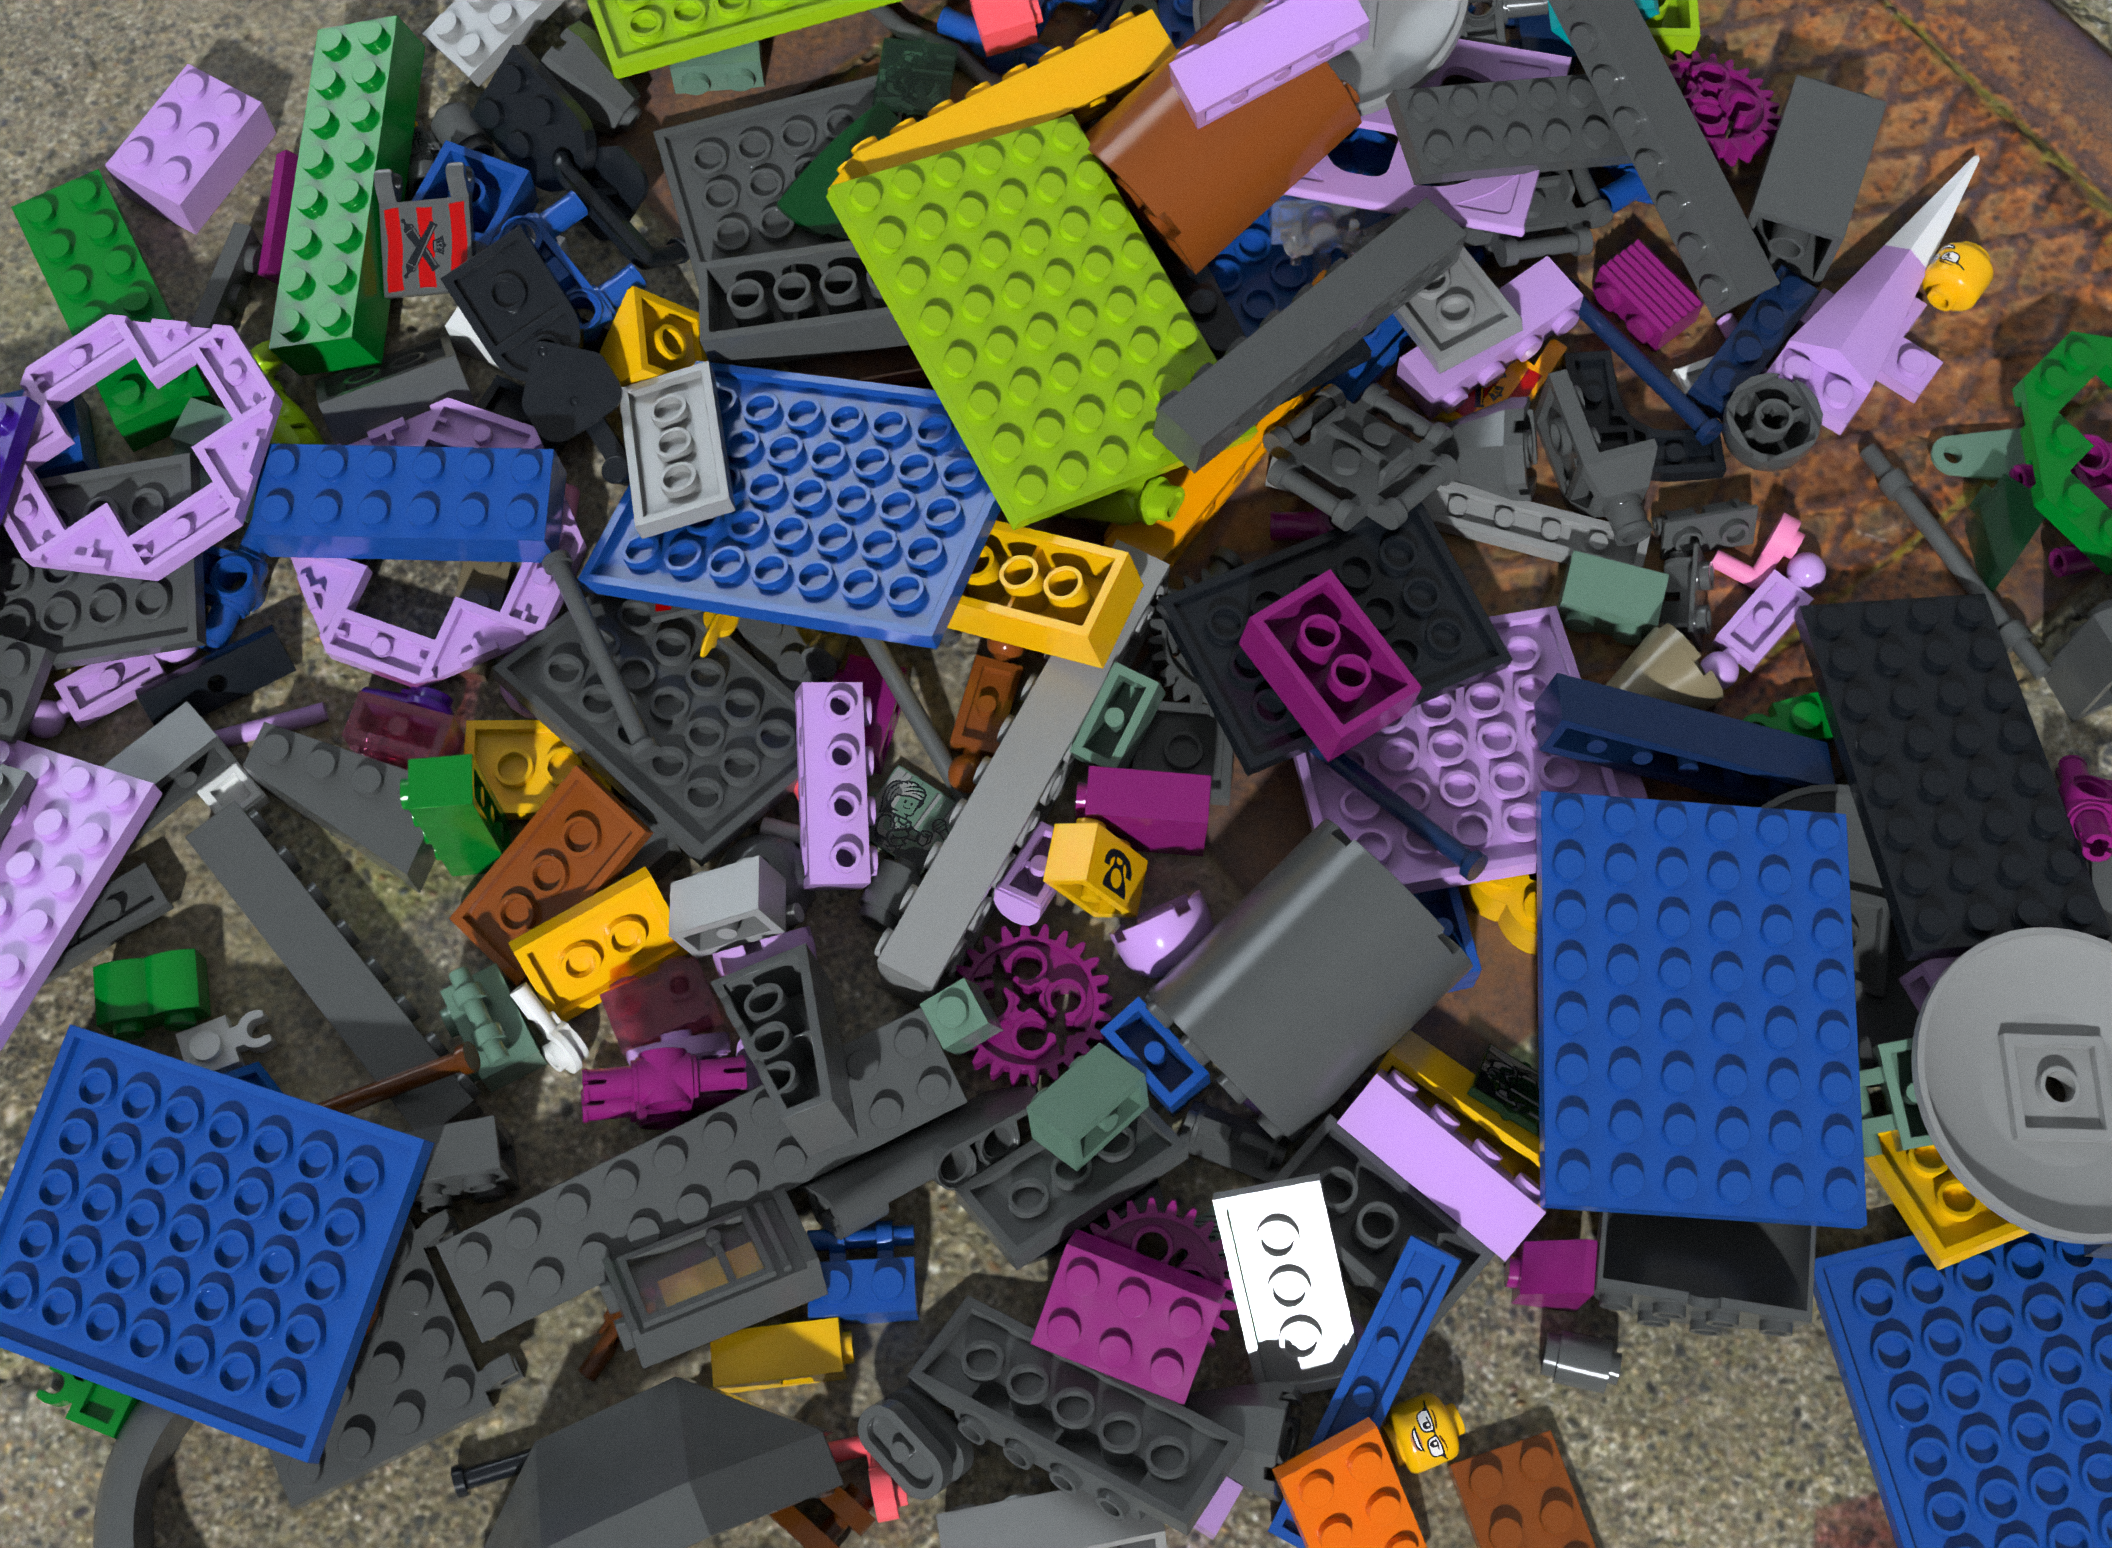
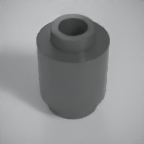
(455, 124)
(886, 891)
(1580, 1361)

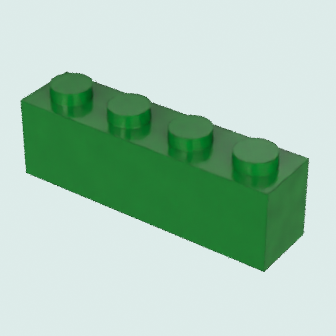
(456, 812)

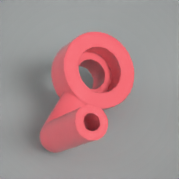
(885, 1491)

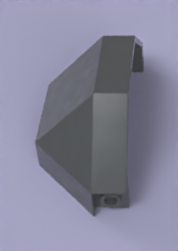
(664, 1472)

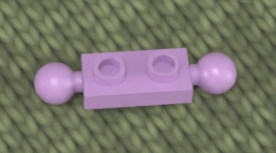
(1764, 618)
(101, 690)

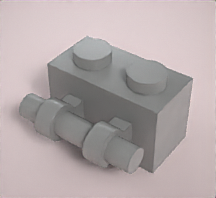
(730, 907)

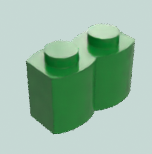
(151, 993)

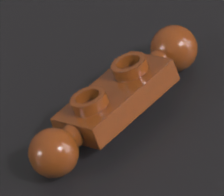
(983, 709)

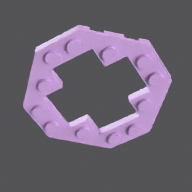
(228, 455)
(470, 631)

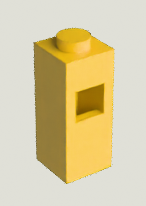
(781, 1355)

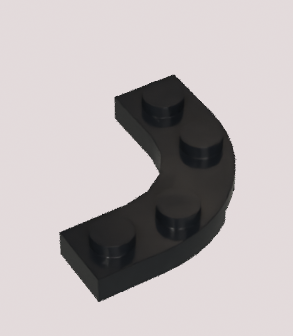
(1678, 451)

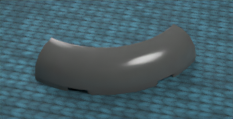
(133, 1475)

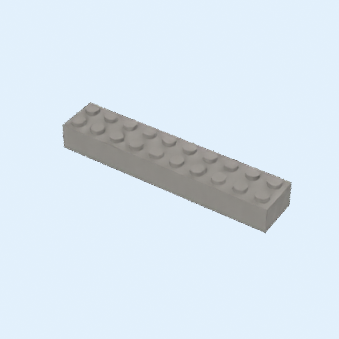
(1010, 799)

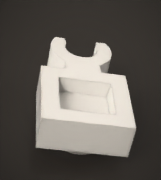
(220, 1045)

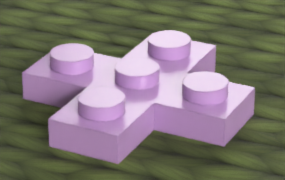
(1907, 366)

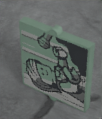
(909, 817)

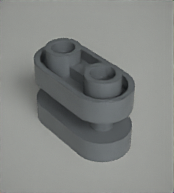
(915, 1442)

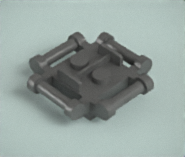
(1552, 221)
(1358, 462)

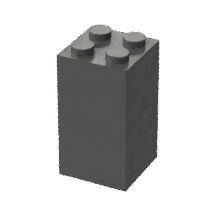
(1813, 175)

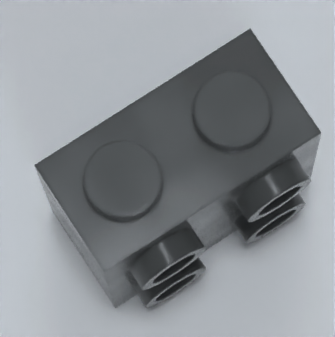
(466, 1162)

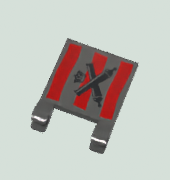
(424, 236)

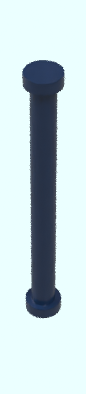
(1705, 428)
(1470, 862)

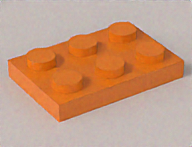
(1349, 1493)

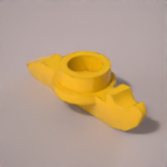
(717, 627)

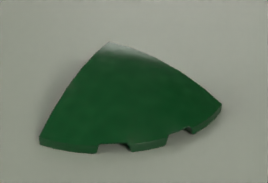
(806, 198)

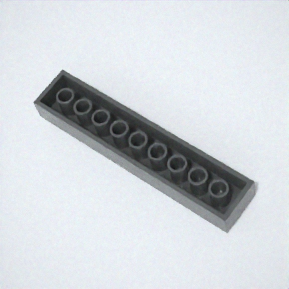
(685, 1177)

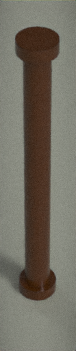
(463, 1059)

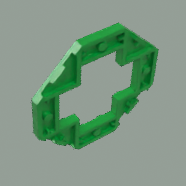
(2057, 446)

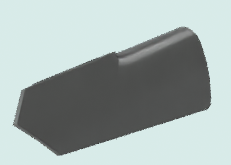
(941, 1150)

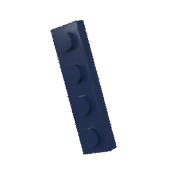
(1753, 341)

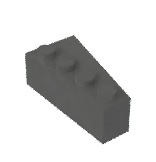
(345, 795)
(794, 1040)

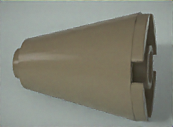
(1668, 670)

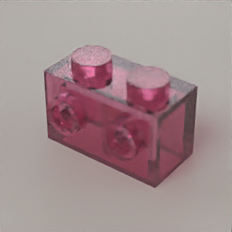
(400, 731)
(661, 1003)

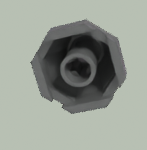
(588, 78)
(1497, 448)
(1263, 1418)

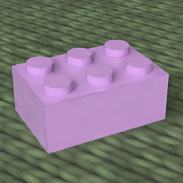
(191, 149)

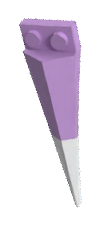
(1852, 334)

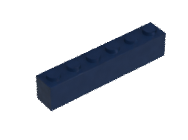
(1675, 742)

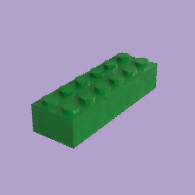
(101, 271)

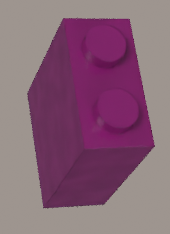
(1148, 807)

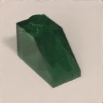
(2001, 528)

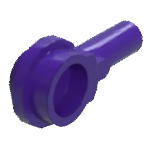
(420, 696)

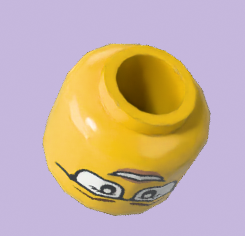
(1957, 275)
(1422, 1433)

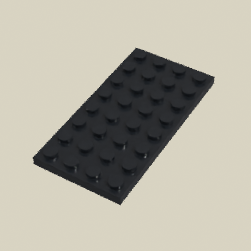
(1946, 772)

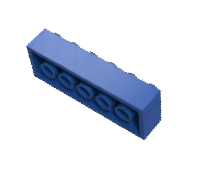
(409, 503)

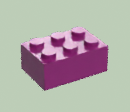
(1329, 665)
(1128, 1316)

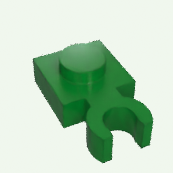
(1797, 715)
(91, 1404)

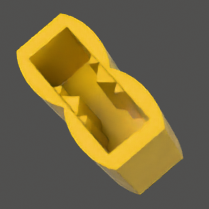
(1511, 904)

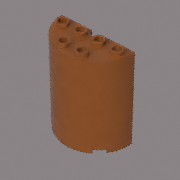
(1216, 180)

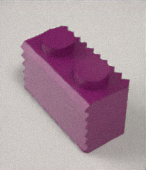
(1646, 296)

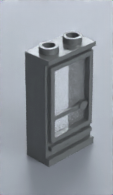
(712, 1280)

